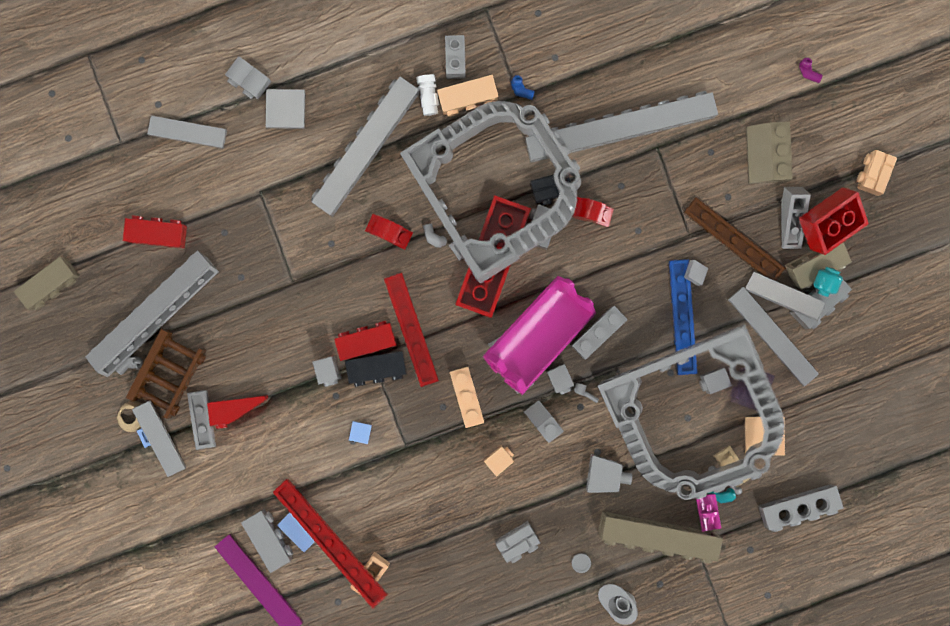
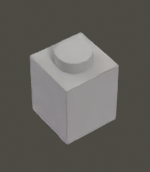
(560, 379)
(714, 381)

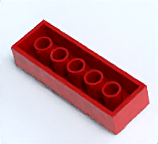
(506, 219)

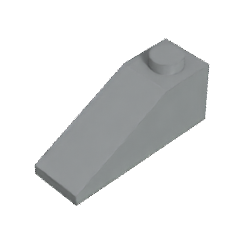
(793, 206)

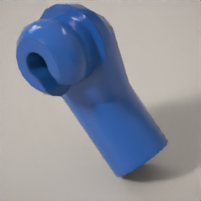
(519, 89)

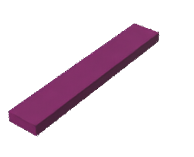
(257, 582)

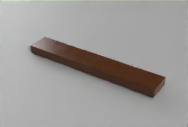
(733, 240)

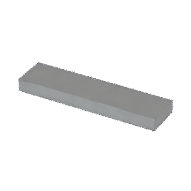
(187, 132)
(785, 296)
(159, 438)

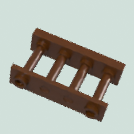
(147, 374)

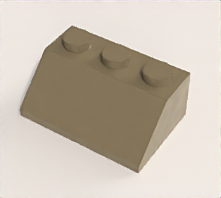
(769, 153)

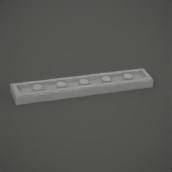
(773, 336)

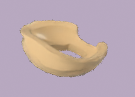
(128, 427)

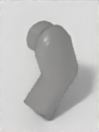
(432, 238)
(131, 362)

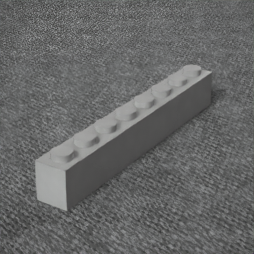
(366, 146)
(151, 314)

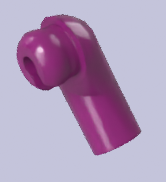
(807, 72)

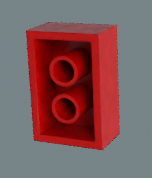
(833, 221)

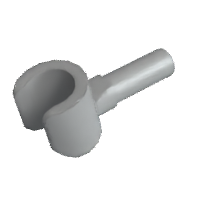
(580, 389)

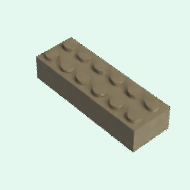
(659, 536)

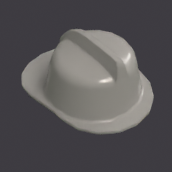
(618, 603)

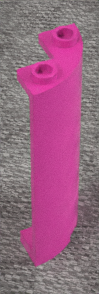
(540, 334)

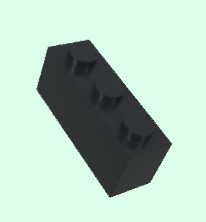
(376, 368)

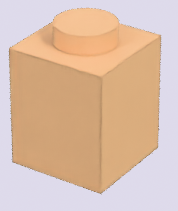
(499, 460)

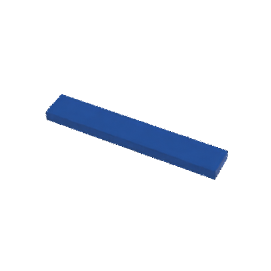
(682, 313)

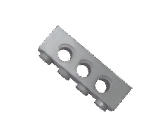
(771, 510)

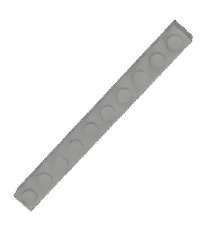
(629, 124)

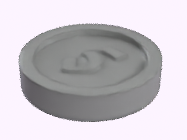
(581, 563)

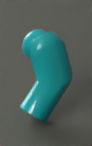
(724, 497)

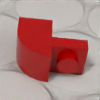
(593, 211)
(388, 231)

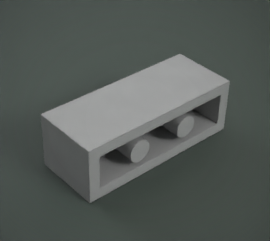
(831, 301)
(599, 332)
(267, 540)

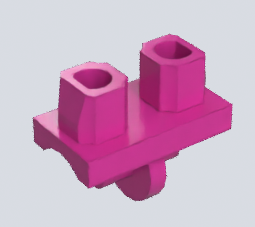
(708, 513)

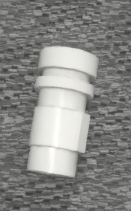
(428, 97)

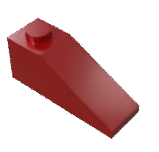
(228, 411)

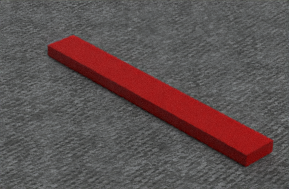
(330, 543)

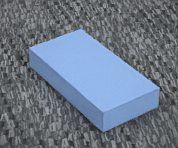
(296, 532)

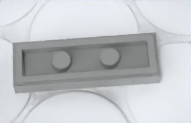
(202, 431)

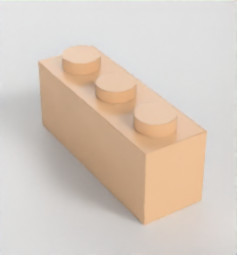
(467, 95)
(467, 397)

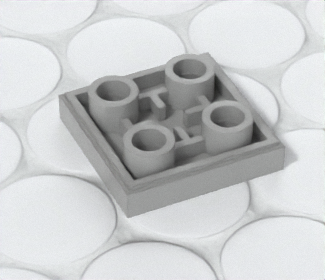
(285, 109)

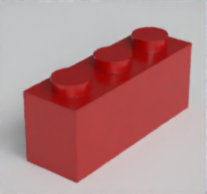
(155, 232)
(365, 341)

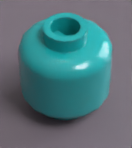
(828, 281)

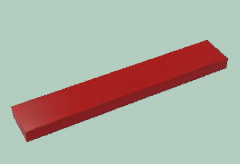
(411, 329)

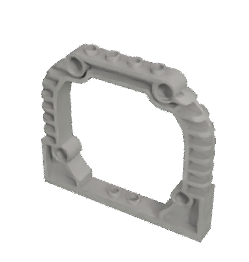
(482, 255)
(732, 348)

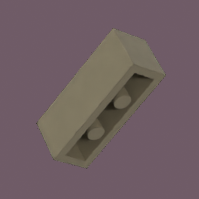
(805, 268)
(47, 284)

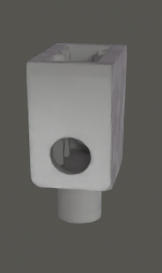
(605, 475)

